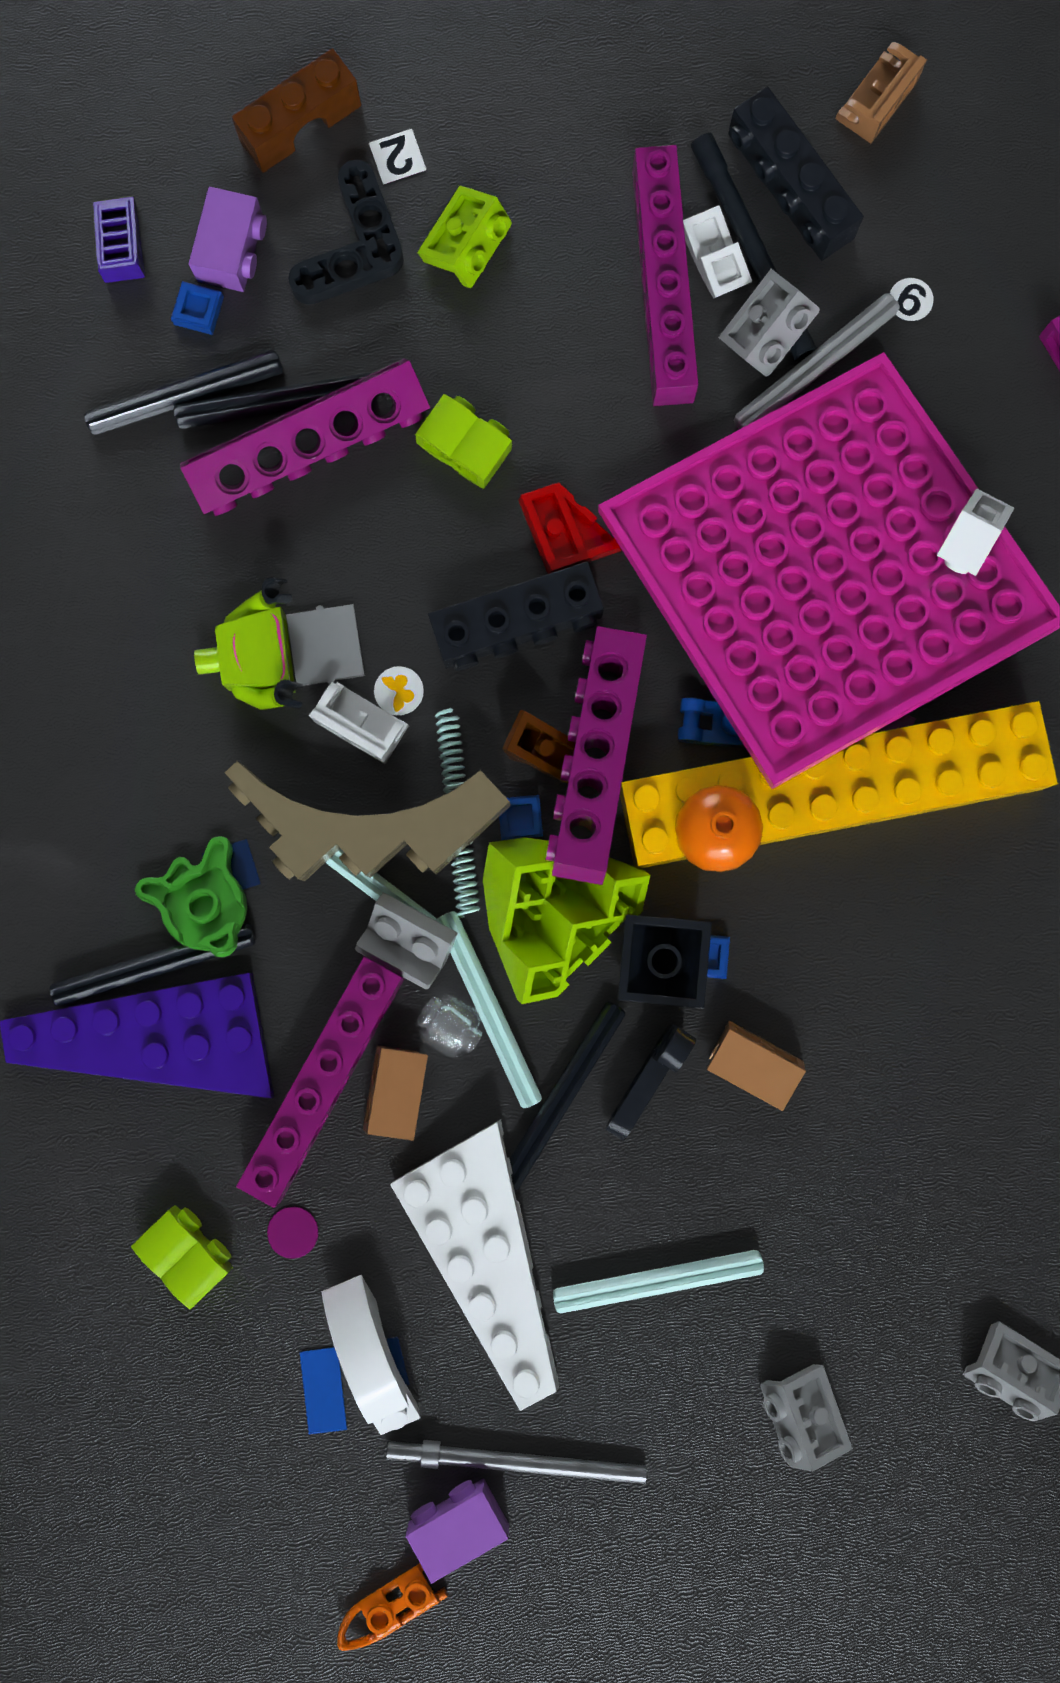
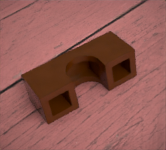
(316, 91)

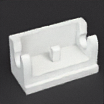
(358, 722)

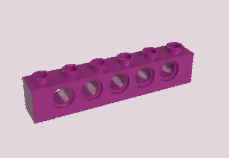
(664, 275)
(204, 469)
(588, 858)
(320, 1082)

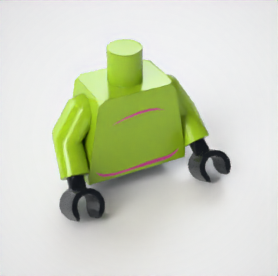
(255, 651)

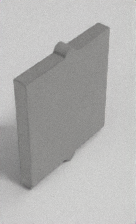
(325, 645)

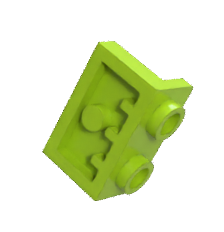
(466, 235)

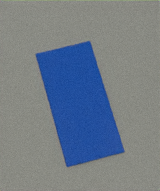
(323, 1391)

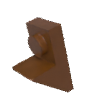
(538, 745)

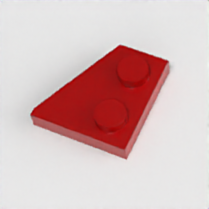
(564, 529)

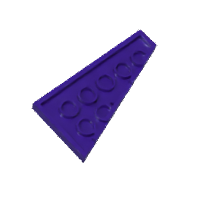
(176, 1036)

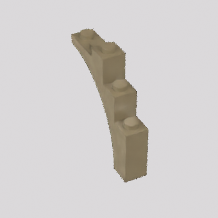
(313, 836)

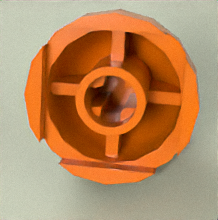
(719, 828)

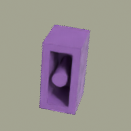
(227, 239)
(456, 1529)

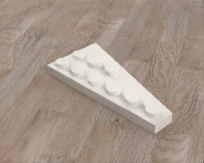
(479, 1242)

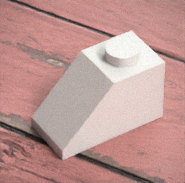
(975, 533)

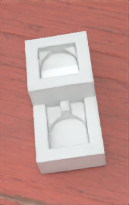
(714, 253)

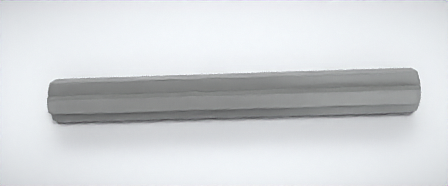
(819, 360)

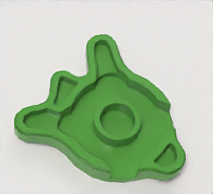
(200, 902)

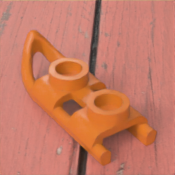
(381, 1614)

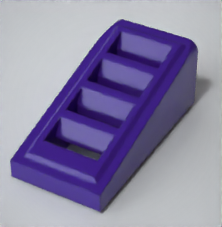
(124, 267)

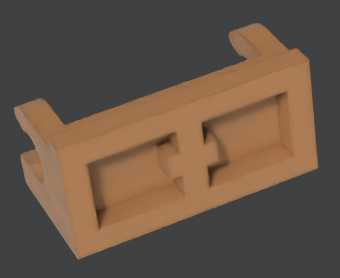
(881, 92)
(756, 1066)
(395, 1093)

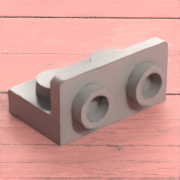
(769, 323)
(406, 941)
(1017, 1373)
(806, 1418)

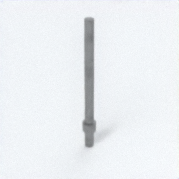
(432, 1454)

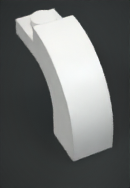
(366, 1356)

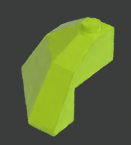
(551, 922)

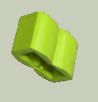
(464, 440)
(183, 1255)

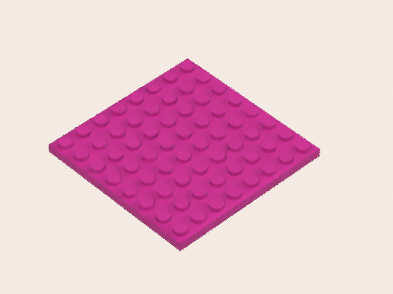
(813, 571)

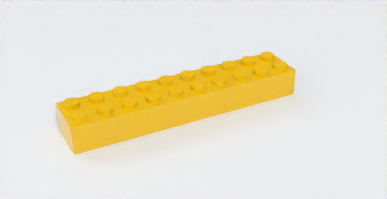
(866, 783)

